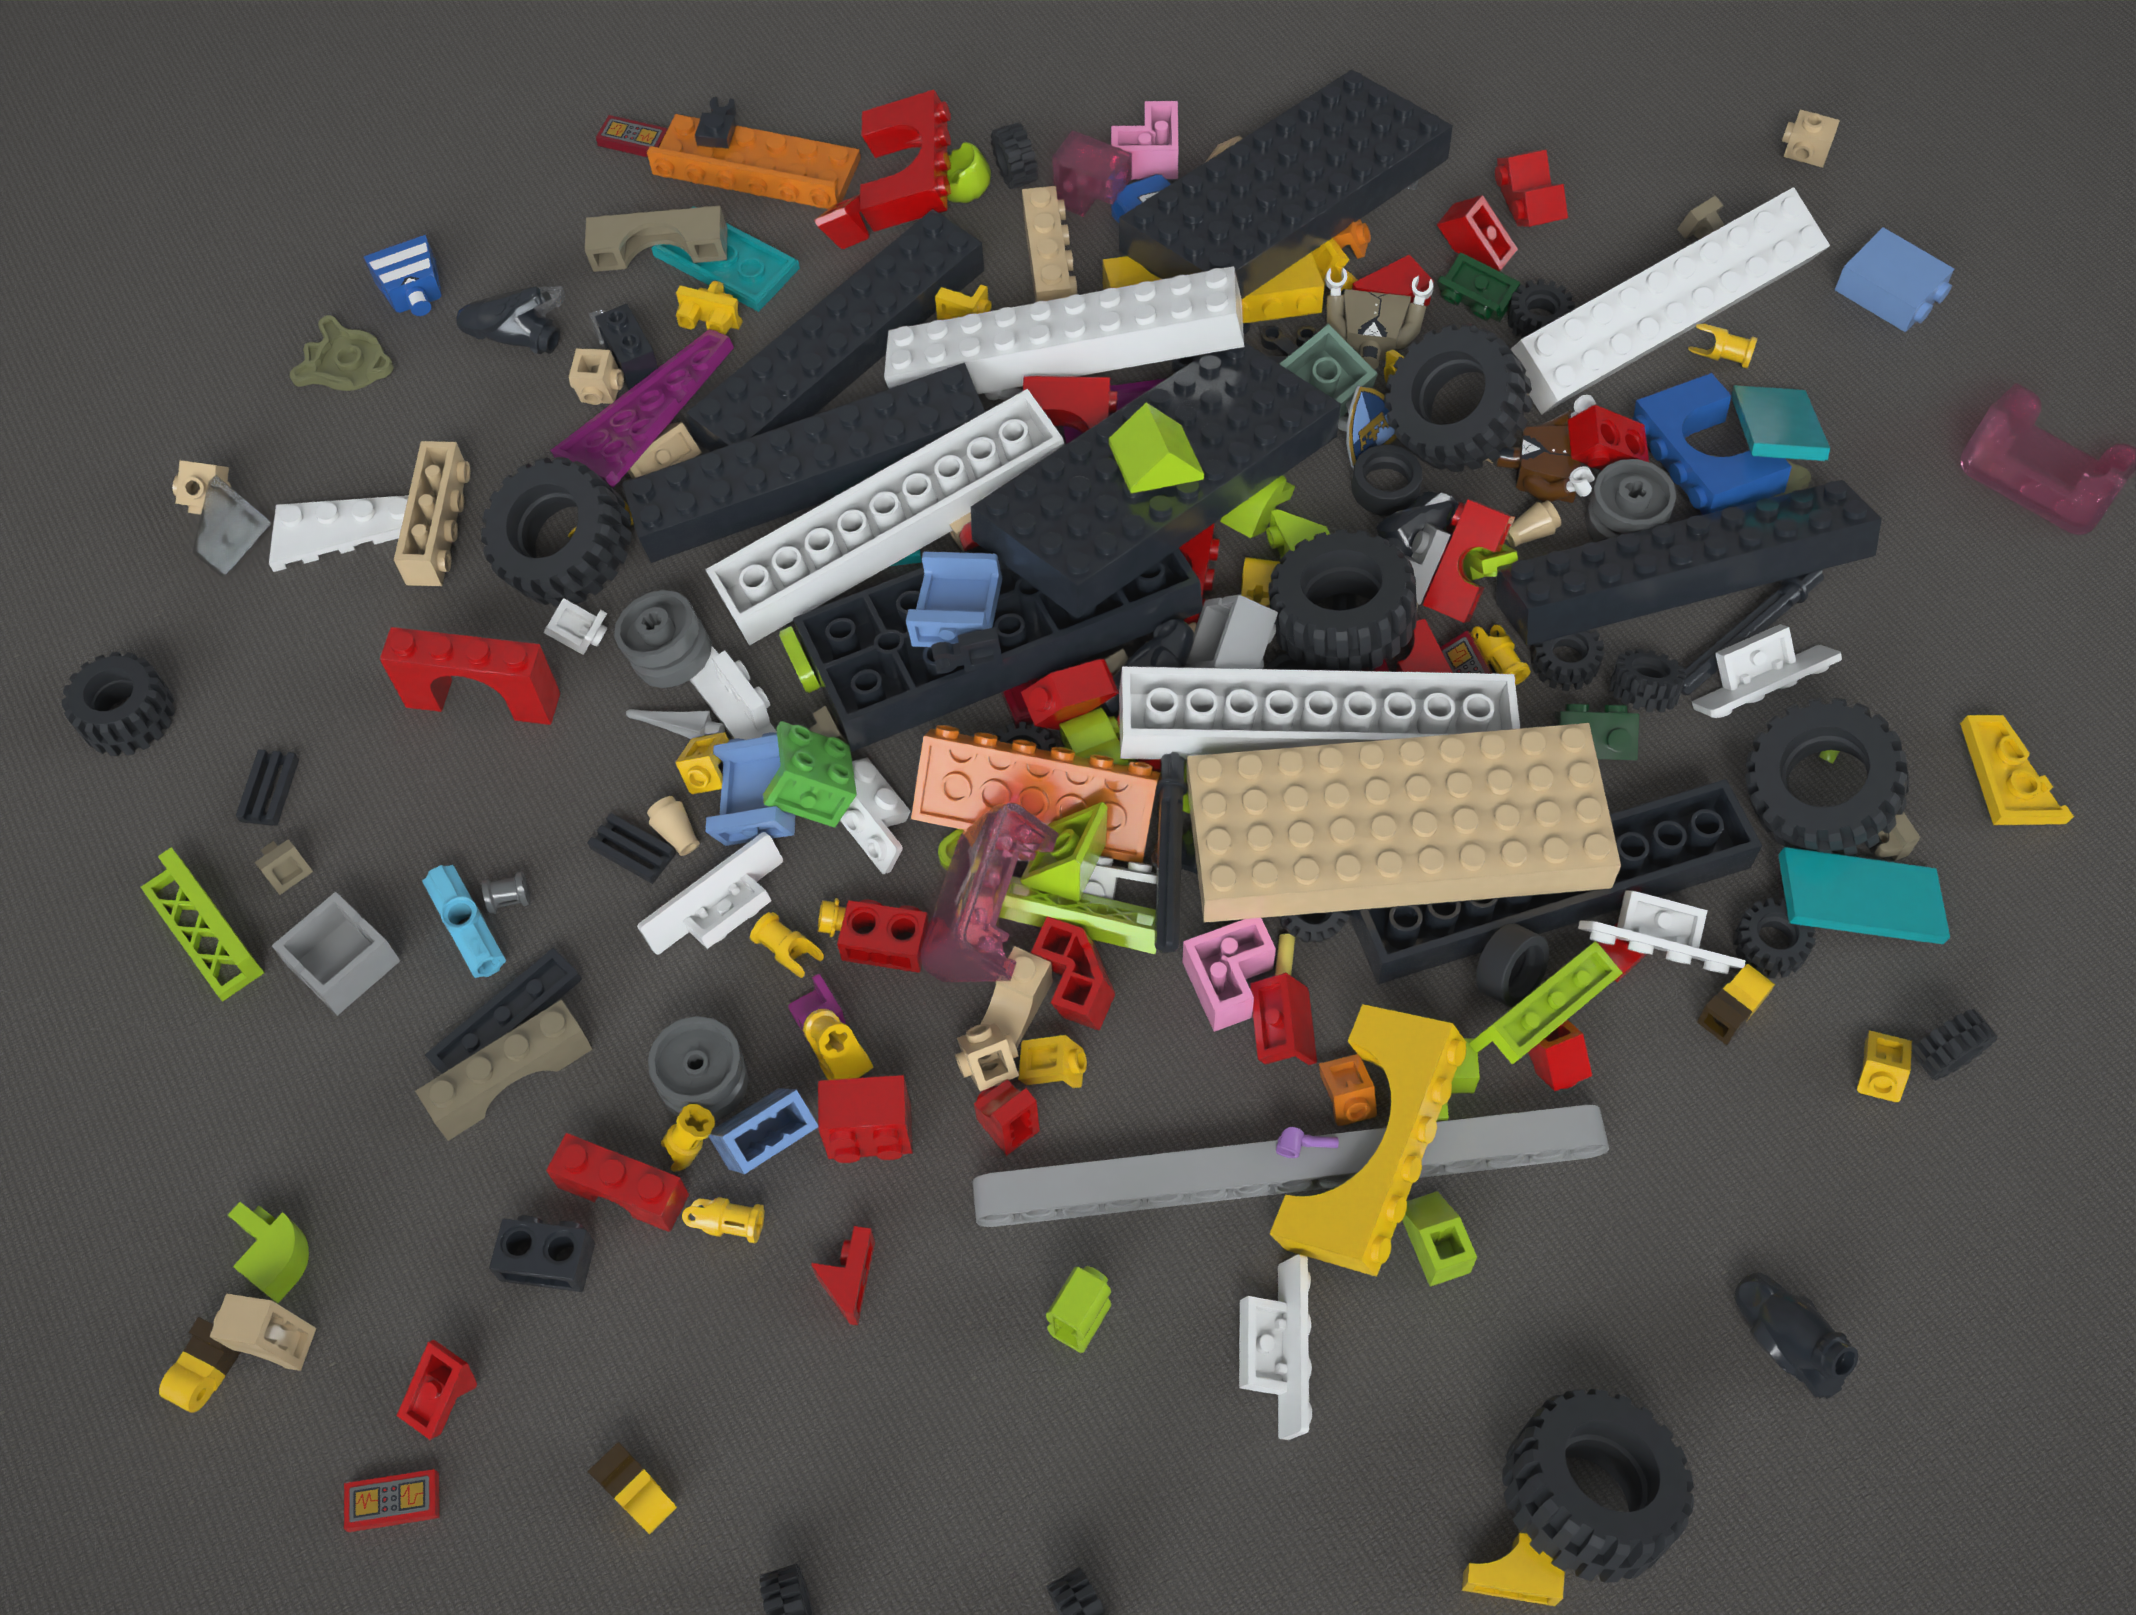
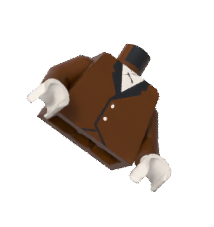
(1546, 461)

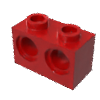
(1605, 437)
(880, 945)

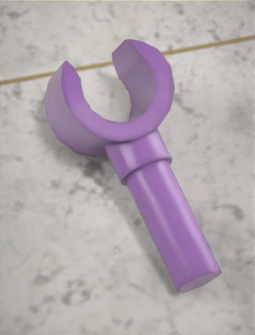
(1292, 1139)

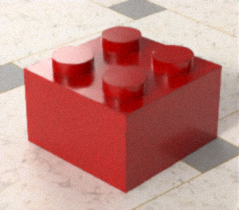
(865, 1118)

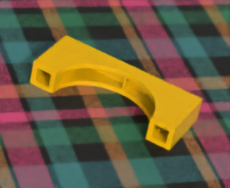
(1289, 294)
(1357, 1219)

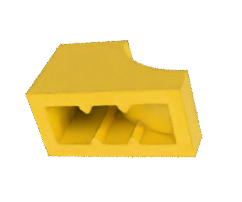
(1518, 1576)

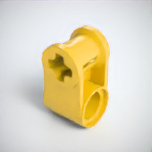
(1256, 579)
(835, 1046)

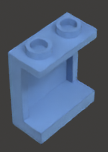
(955, 597)
(746, 775)

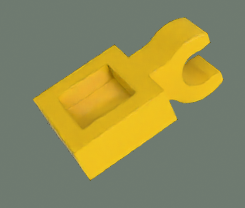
(1332, 256)

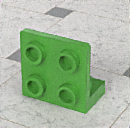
(812, 776)

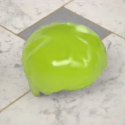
(968, 174)

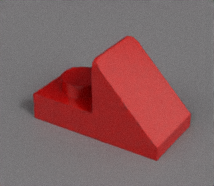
(844, 223)
(848, 1284)
(434, 1389)

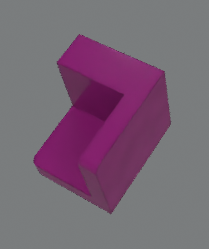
(817, 999)

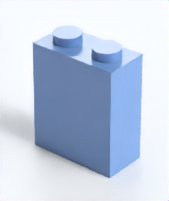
(1895, 280)
(762, 1130)

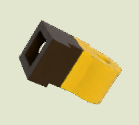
(1735, 1003)
(198, 1369)
(632, 1488)

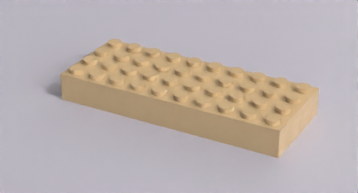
(1400, 822)

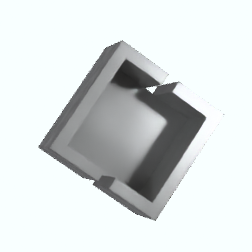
(1232, 634)
(336, 953)

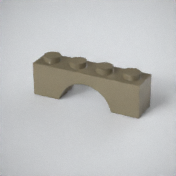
(617, 239)
(465, 1091)

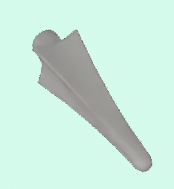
(687, 724)

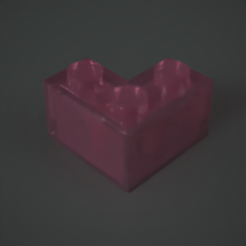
(1089, 171)

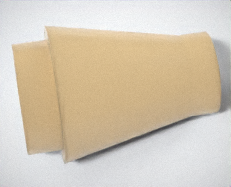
(1534, 524)
(672, 823)

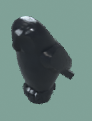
(511, 320)
(1404, 525)
(1168, 649)
(1796, 1335)

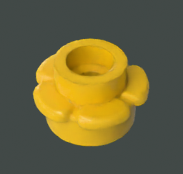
(830, 917)

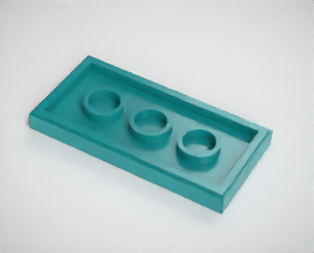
(750, 273)
(1780, 423)
(1863, 895)

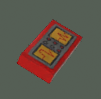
(391, 1500)

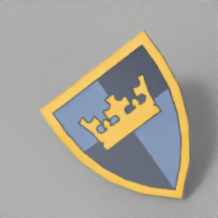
(1366, 423)

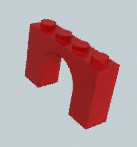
(922, 185)
(1073, 400)
(424, 661)

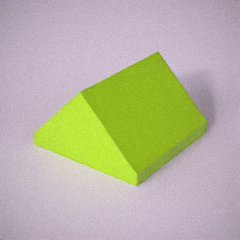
(1154, 452)
(1074, 856)

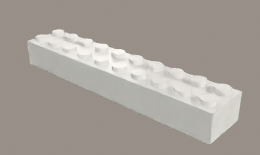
(1668, 299)
(1076, 333)
(881, 518)
(1277, 709)

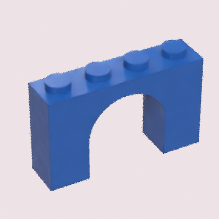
(1706, 479)

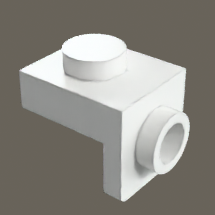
(576, 626)

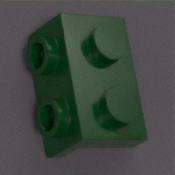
(1478, 287)
(1613, 732)

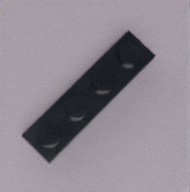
(514, 1005)

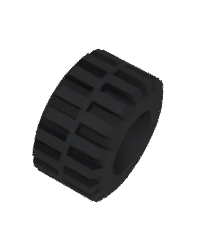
(106, 683)

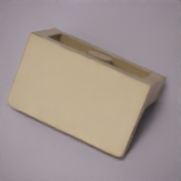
(668, 449)

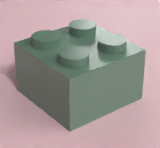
(1331, 366)

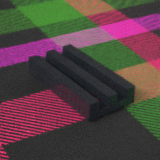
(260, 788)
(607, 832)

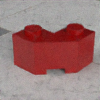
(1529, 190)
(1085, 987)

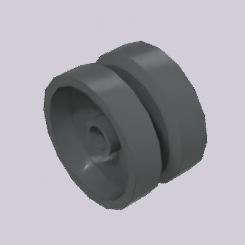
(1629, 499)
(663, 639)
(700, 1065)

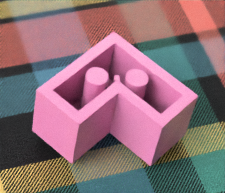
(1154, 144)
(1222, 963)

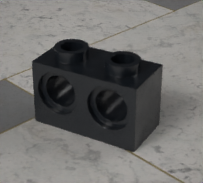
(627, 344)
(539, 1263)

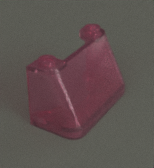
(2043, 470)
(963, 931)

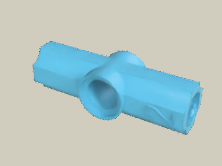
(471, 937)

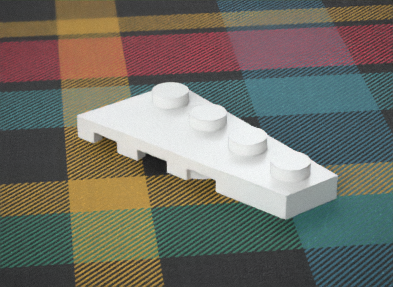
(321, 527)

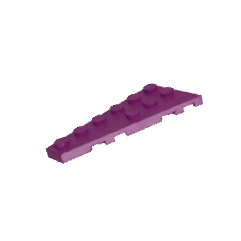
(630, 424)

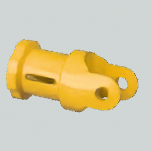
(1727, 346)
(1500, 653)
(783, 942)
(686, 1137)
(723, 1217)

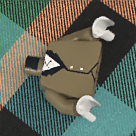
(1374, 320)

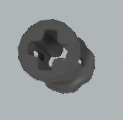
(505, 892)

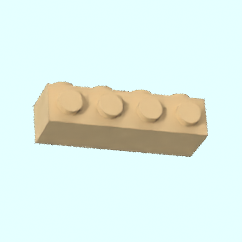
(1047, 244)
(432, 514)

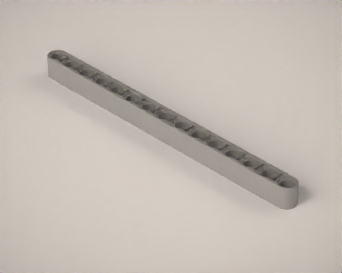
(1260, 1171)

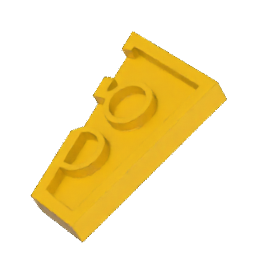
(2007, 778)

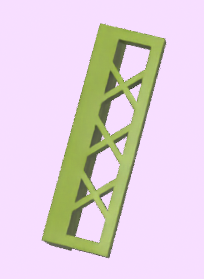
(209, 915)
(1100, 917)
(1550, 1004)

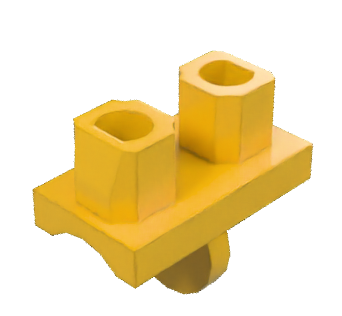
(708, 305)

